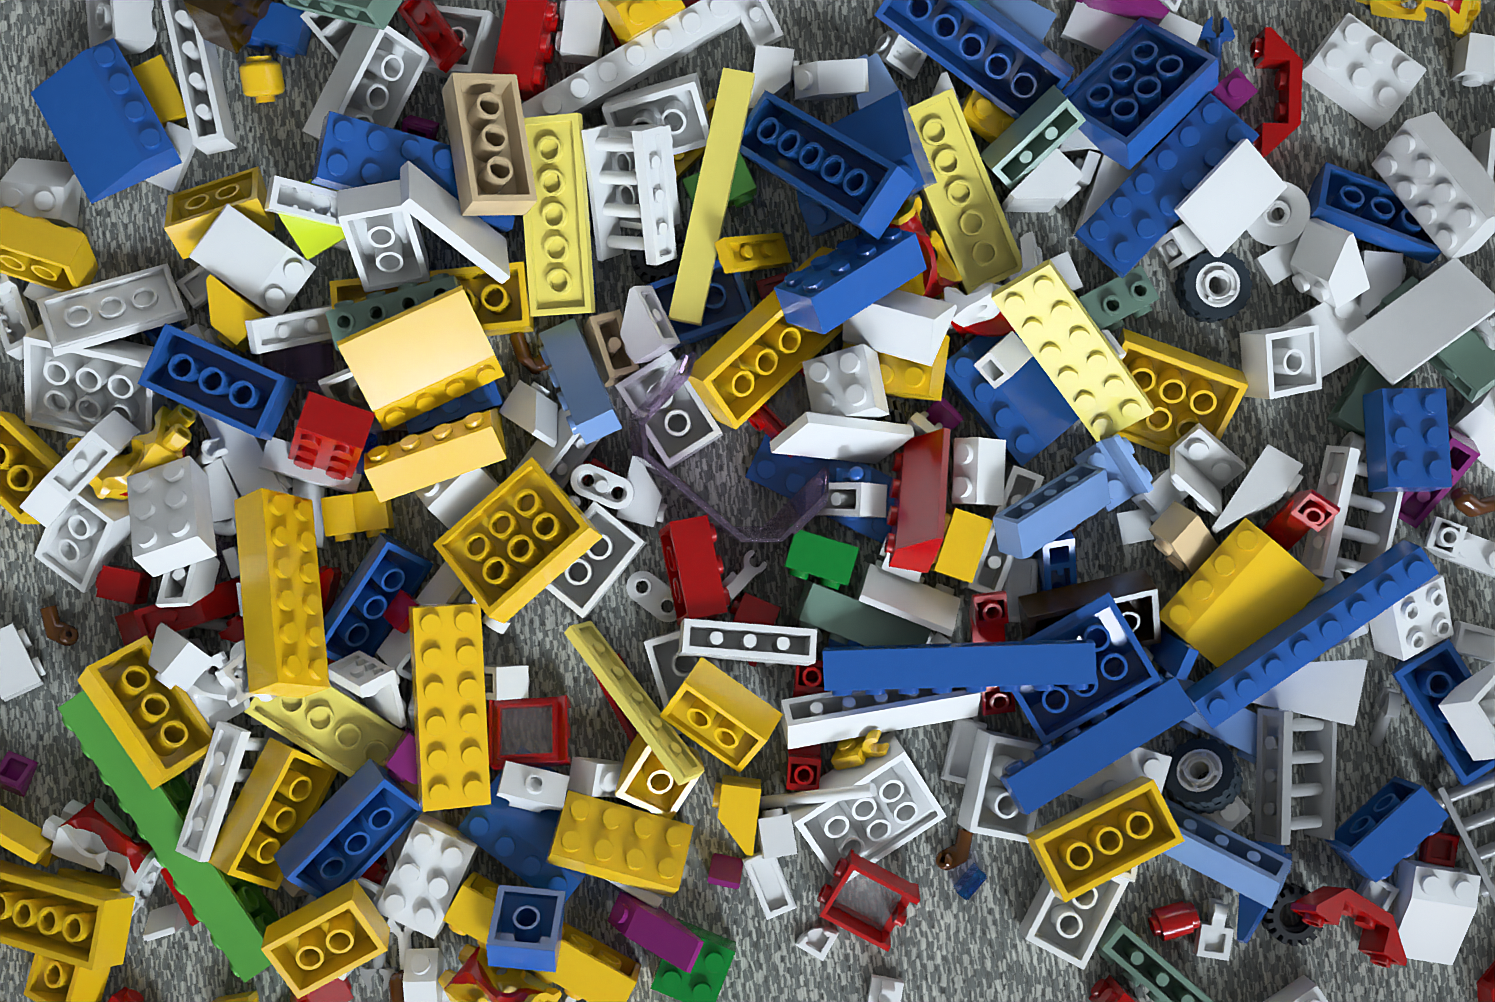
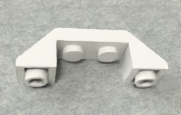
(79, 468)
(1456, 545)

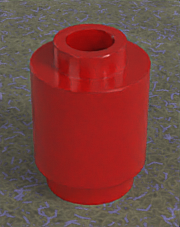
(1173, 920)

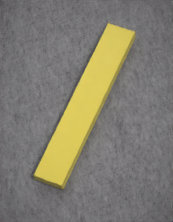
(634, 702)

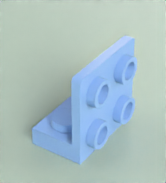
(1123, 471)

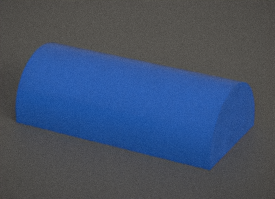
(1369, 212)
(356, 615)

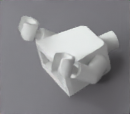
(221, 485)

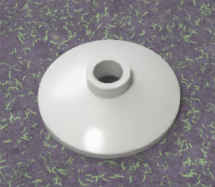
(1281, 232)

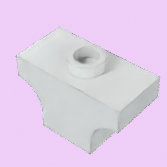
(532, 787)

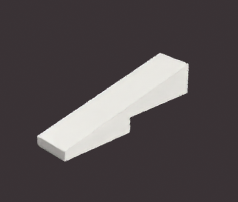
(302, 200)
(15, 316)

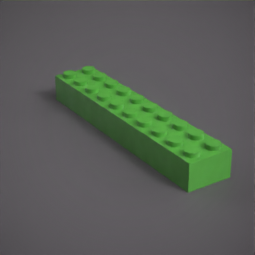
(228, 906)

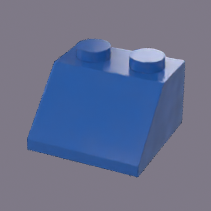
(526, 928)

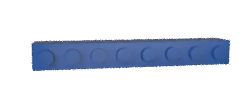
(1311, 632)
(960, 665)

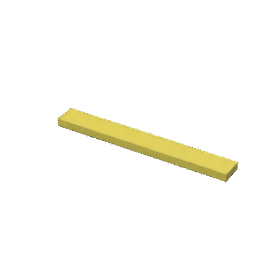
(712, 196)

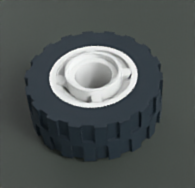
(1232, 283)
(1214, 790)

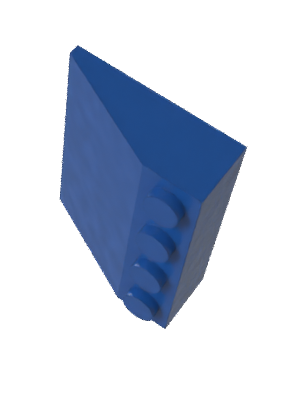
(1140, 90)
(104, 122)
(886, 131)
(1022, 410)
(1120, 670)
(520, 840)

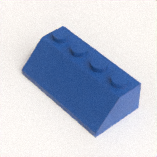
(1426, 683)
(348, 831)

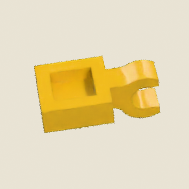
(855, 750)

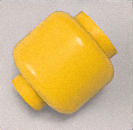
(262, 78)

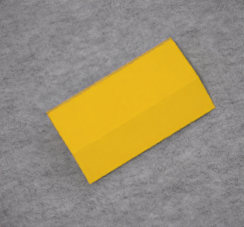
(24, 839)

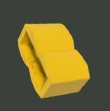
(356, 514)

